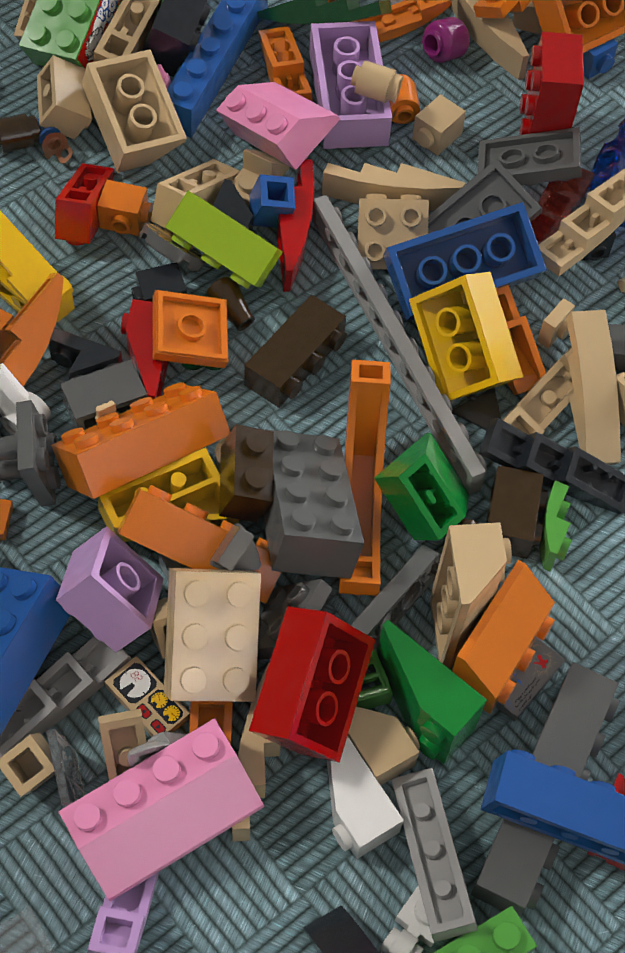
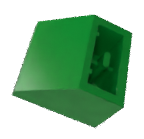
(424, 490)

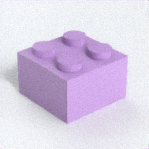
(110, 590)

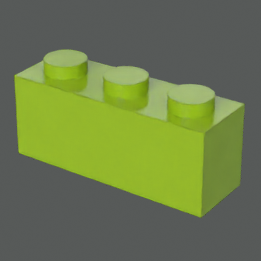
(222, 241)

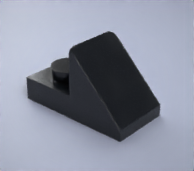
(80, 353)

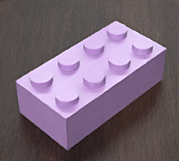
(333, 57)

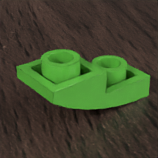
(553, 540)

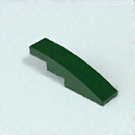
(323, 12)

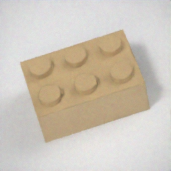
(212, 635)

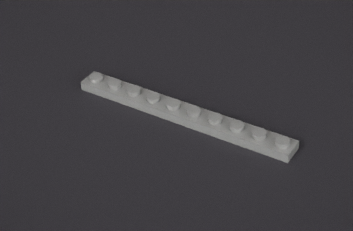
(400, 348)

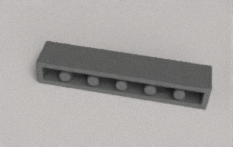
(566, 740)

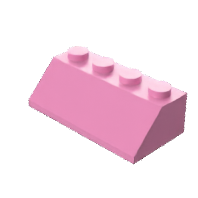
(161, 809)

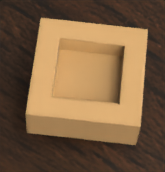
(555, 324)

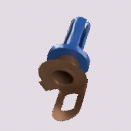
(54, 143)

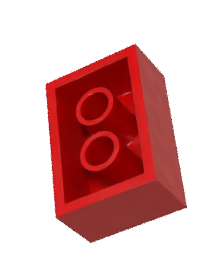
(553, 83)
(312, 684)

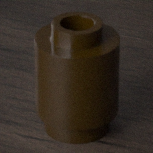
(18, 132)

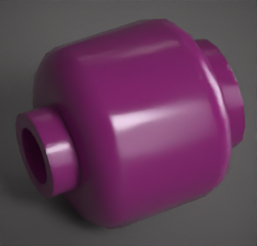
(446, 39)

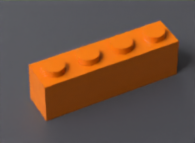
(185, 534)

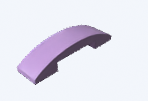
(122, 920)

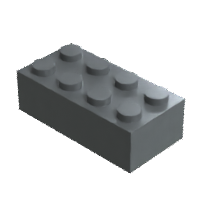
(313, 511)

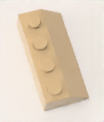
(466, 583)

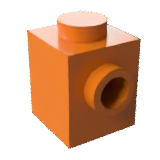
(124, 208)

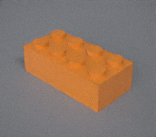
(140, 439)

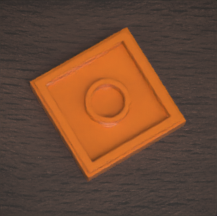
(190, 329)

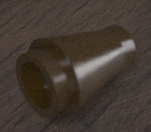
(237, 308)

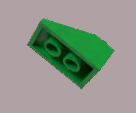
(428, 694)

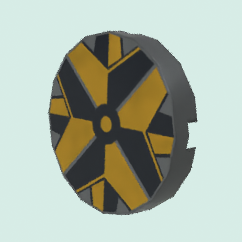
(161, 241)

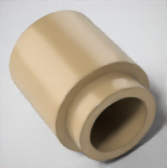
(376, 82)

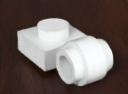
(416, 926)

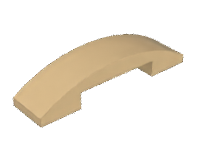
(544, 399)

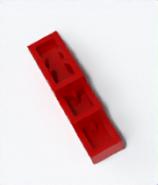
(294, 228)

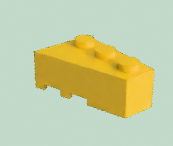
(25, 270)
(187, 479)

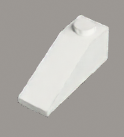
(359, 805)

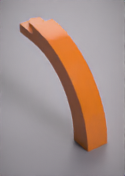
(365, 460)

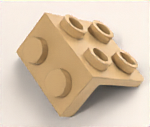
(388, 223)

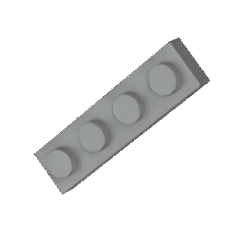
(434, 856)

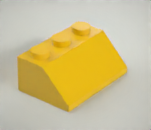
(466, 336)

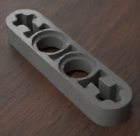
(399, 593)

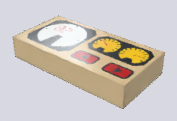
(140, 689)

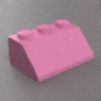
(277, 120)

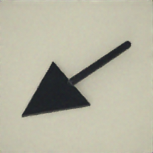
(479, 409)

